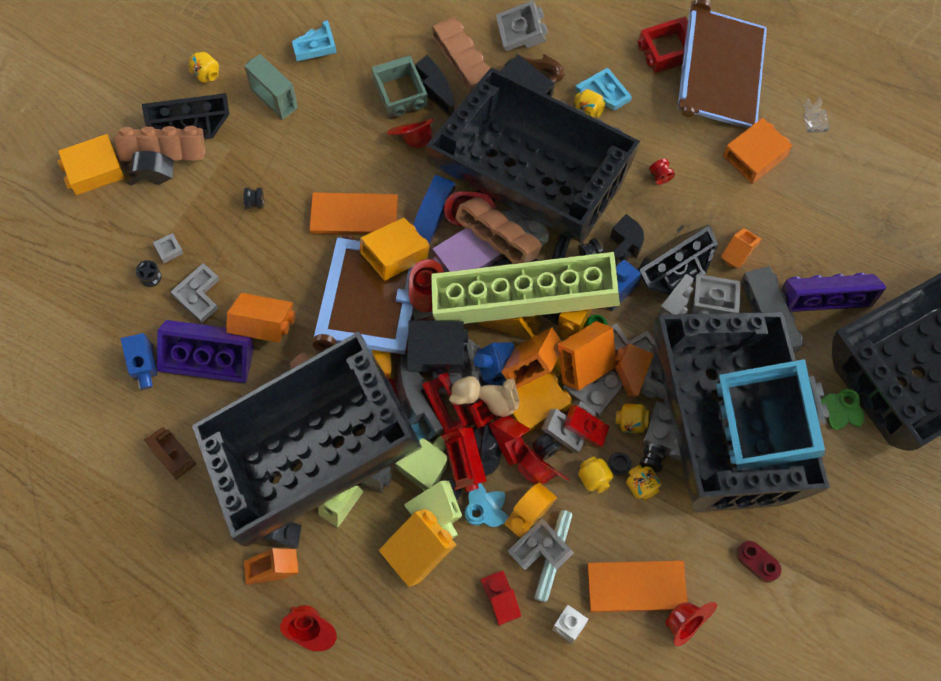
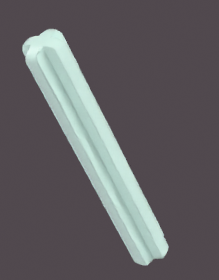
(548, 571)

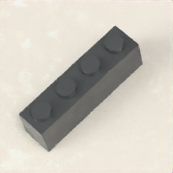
(765, 297)

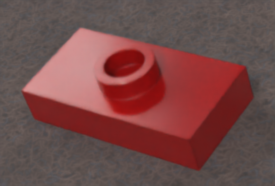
(586, 426)

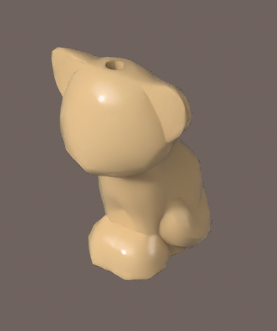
(500, 399)

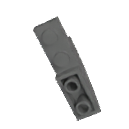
(410, 395)

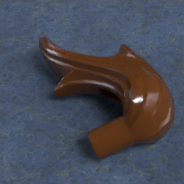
(549, 65)

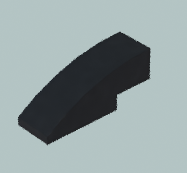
(435, 84)

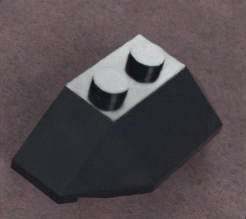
(203, 112)
(683, 255)

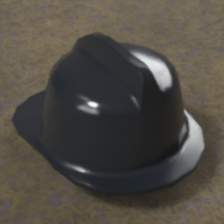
(488, 448)

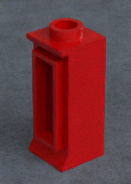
(439, 407)
(464, 459)

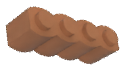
(460, 52)
(169, 141)
(495, 228)

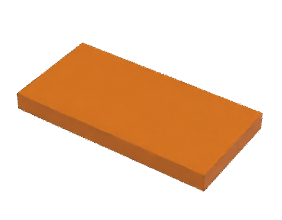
(351, 212)
(636, 586)

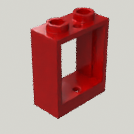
(668, 61)

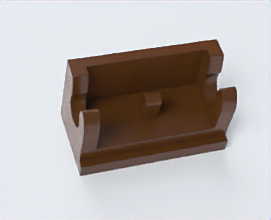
(170, 452)

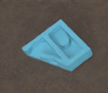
(314, 43)
(608, 86)

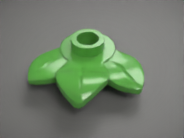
(841, 412)

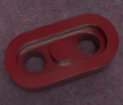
(758, 562)

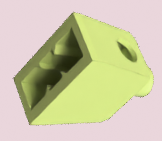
(425, 465)
(441, 502)
(339, 506)

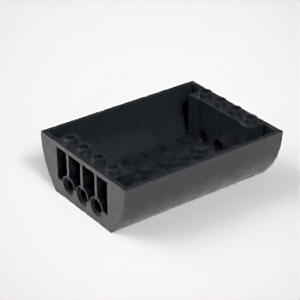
(544, 144)
(887, 348)
(766, 413)
(300, 422)

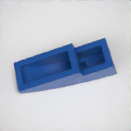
(432, 207)

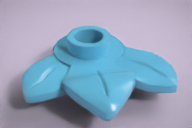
(488, 505)

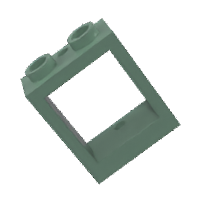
(402, 67)
(271, 86)

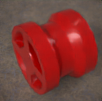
(661, 171)

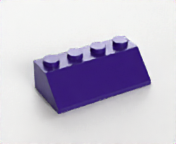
(832, 292)
(203, 351)

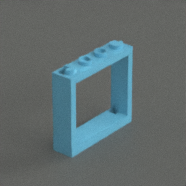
(764, 374)

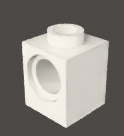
(570, 624)

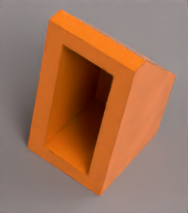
(740, 248)
(632, 368)
(271, 566)

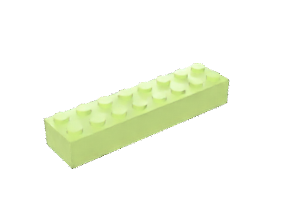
(526, 289)

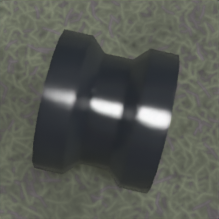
(253, 198)
(591, 248)
(146, 268)
(546, 446)
(653, 458)

